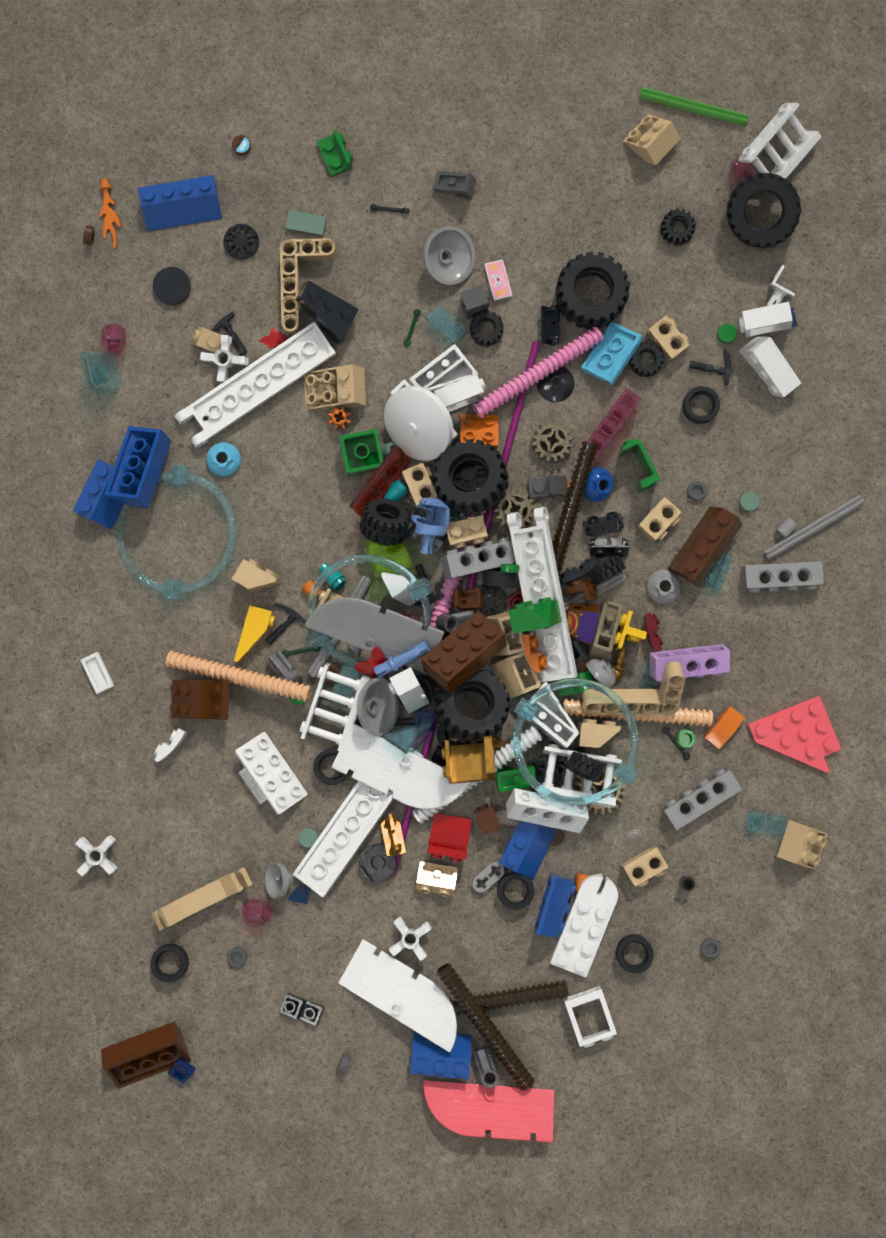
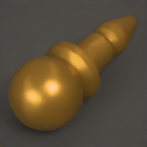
(618, 666)

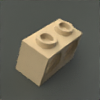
(665, 340)
(416, 487)
(657, 517)
(642, 861)

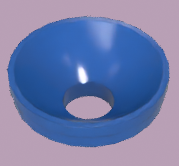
(592, 489)

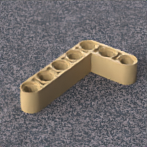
(293, 277)
(641, 701)

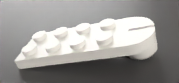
(585, 925)

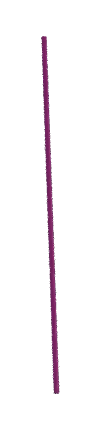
(472, 577)

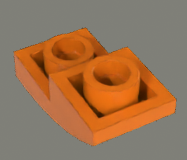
(536, 658)
(725, 727)

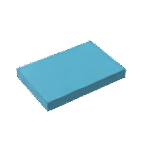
(612, 354)

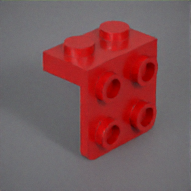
(449, 837)

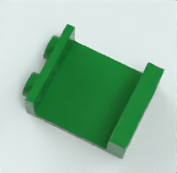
(652, 476)

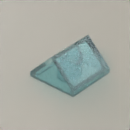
(101, 371)
(408, 737)

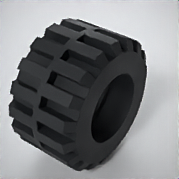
(385, 522)

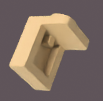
(206, 339)

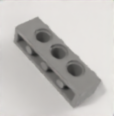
(452, 560)
(812, 571)
(729, 787)

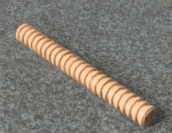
(238, 676)
(681, 716)

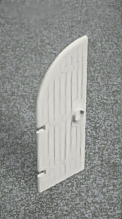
(385, 767)
(393, 990)

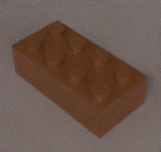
(463, 652)

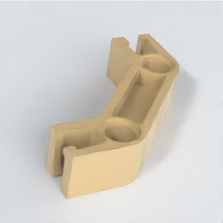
(201, 898)

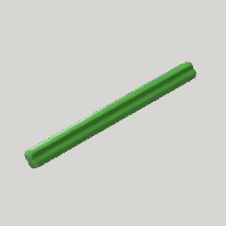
(694, 106)

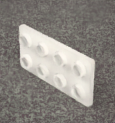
(269, 774)

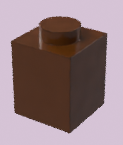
(487, 818)

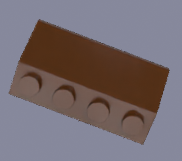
(705, 545)
(144, 1055)

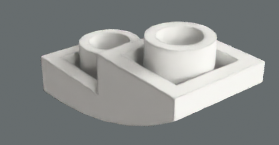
(167, 749)

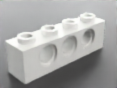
(543, 811)

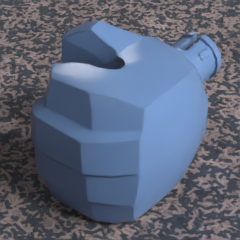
(434, 524)

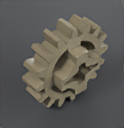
(561, 443)
(521, 505)

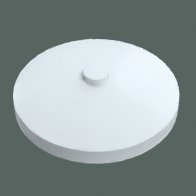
(418, 423)

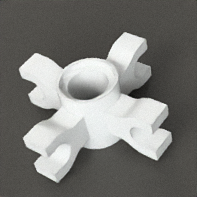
(226, 342)
(107, 865)
(397, 947)

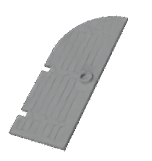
(365, 627)

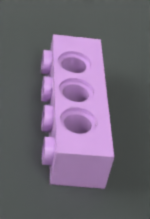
(717, 666)

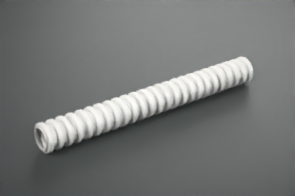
(501, 757)

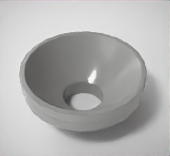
(653, 587)
(602, 671)
(277, 880)

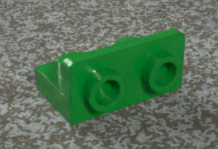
(334, 153)

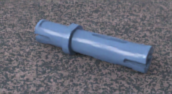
(407, 656)

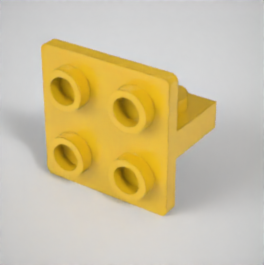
(632, 634)

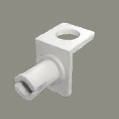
(779, 291)

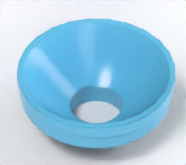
(227, 468)

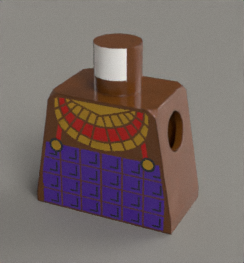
(582, 621)

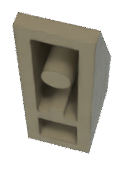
(605, 630)

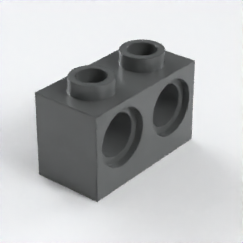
(474, 301)

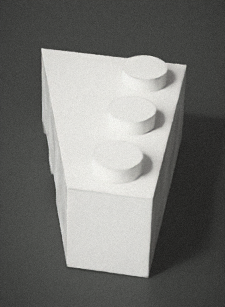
(770, 365)
(443, 370)
(408, 690)
(554, 721)

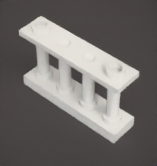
(795, 152)
(346, 721)
(567, 789)

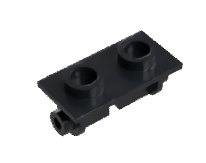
(549, 331)
(595, 524)
(600, 548)

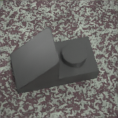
(547, 486)

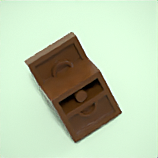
(200, 699)

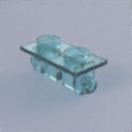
(715, 579)

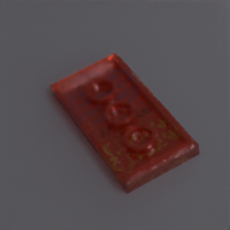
(381, 480)

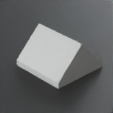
(397, 587)

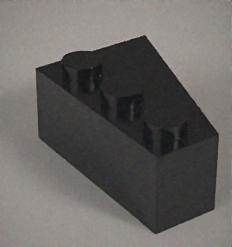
(327, 310)

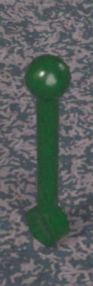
(407, 342)
(286, 653)

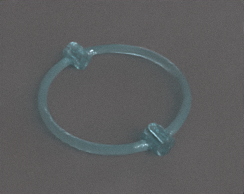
(173, 588)
(416, 589)
(624, 772)

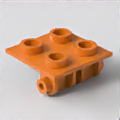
(479, 429)

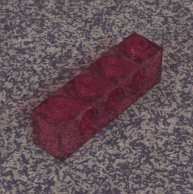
(613, 421)

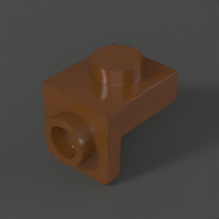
(589, 588)
(468, 598)

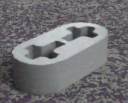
(491, 880)

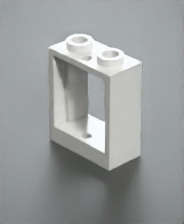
(766, 319)
(461, 392)
(584, 997)

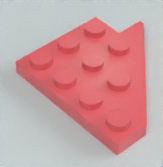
(799, 733)

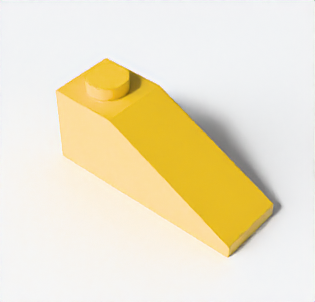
(254, 628)

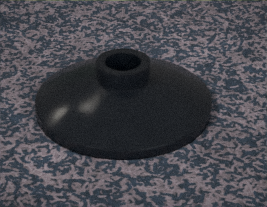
(559, 392)

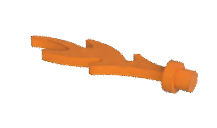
(111, 216)

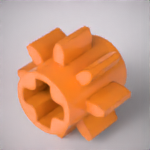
(341, 423)

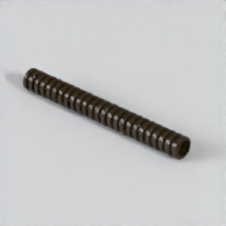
(573, 502)
(518, 996)
(485, 1027)

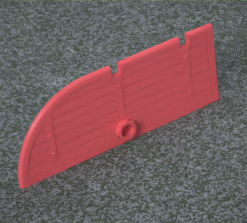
(500, 1109)

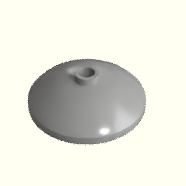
(458, 255)
(377, 707)

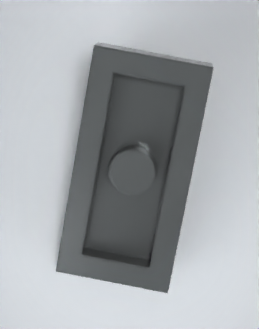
(455, 182)

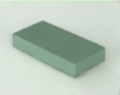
(306, 223)

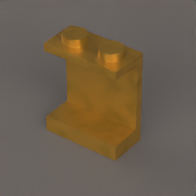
(469, 762)

